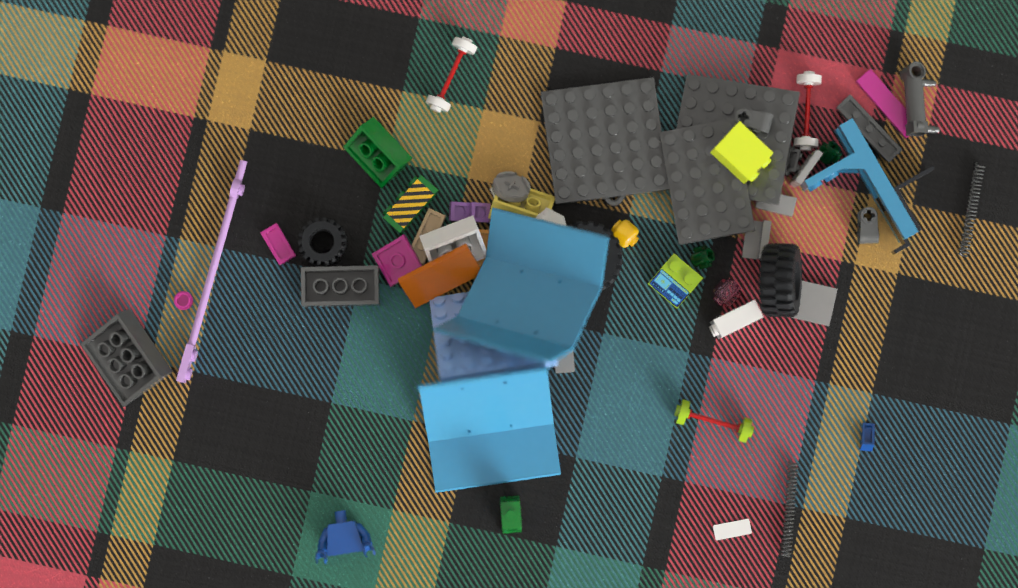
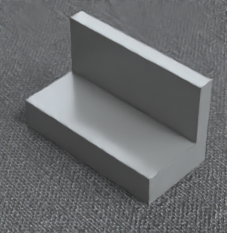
(756, 240)

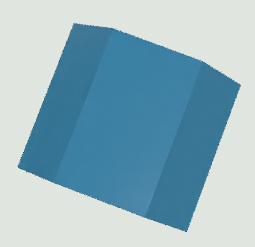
(532, 288)
(490, 429)

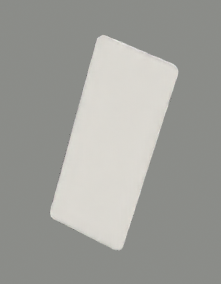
(732, 529)

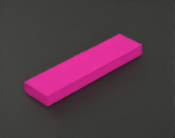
(884, 100)

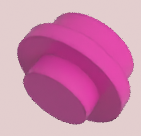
(183, 300)

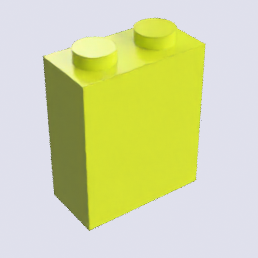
(742, 153)

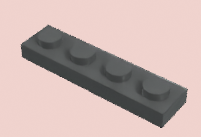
(870, 129)

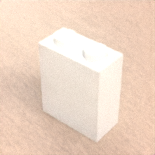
(735, 319)

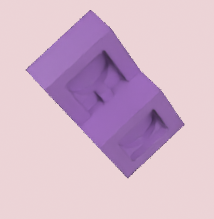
(462, 210)

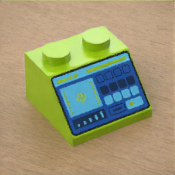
(675, 281)

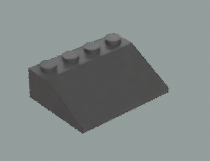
(126, 357)

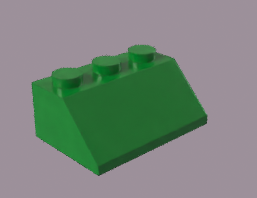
(377, 152)

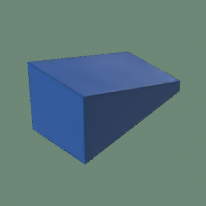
(867, 437)

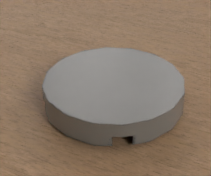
(511, 186)

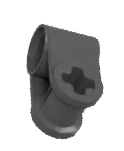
(757, 120)
(867, 229)

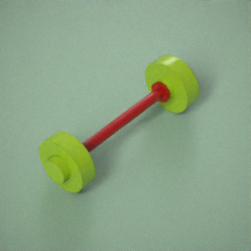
(745, 429)

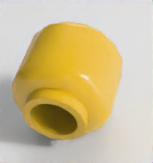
(626, 233)

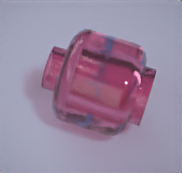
(726, 292)

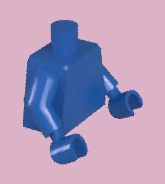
(343, 538)

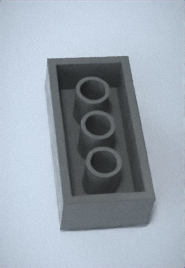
(340, 286)

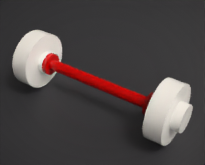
(464, 46)
(807, 79)

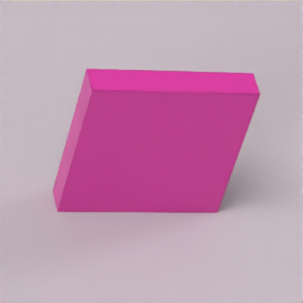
(396, 259)

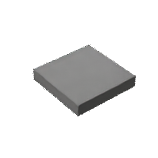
(805, 168)
(816, 303)

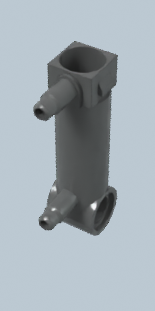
(914, 99)

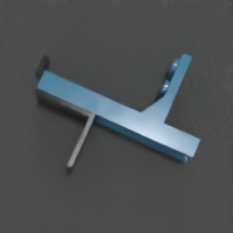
(863, 162)

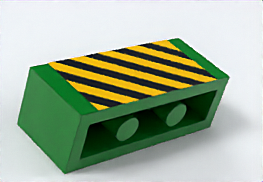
(410, 204)

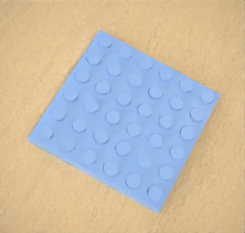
(464, 359)

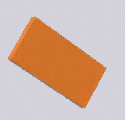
(440, 275)

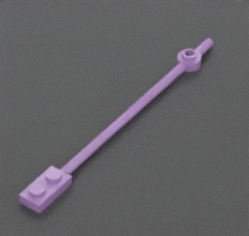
(190, 353)

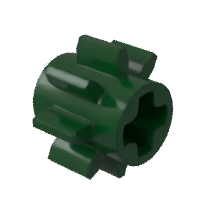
(830, 152)
(702, 257)

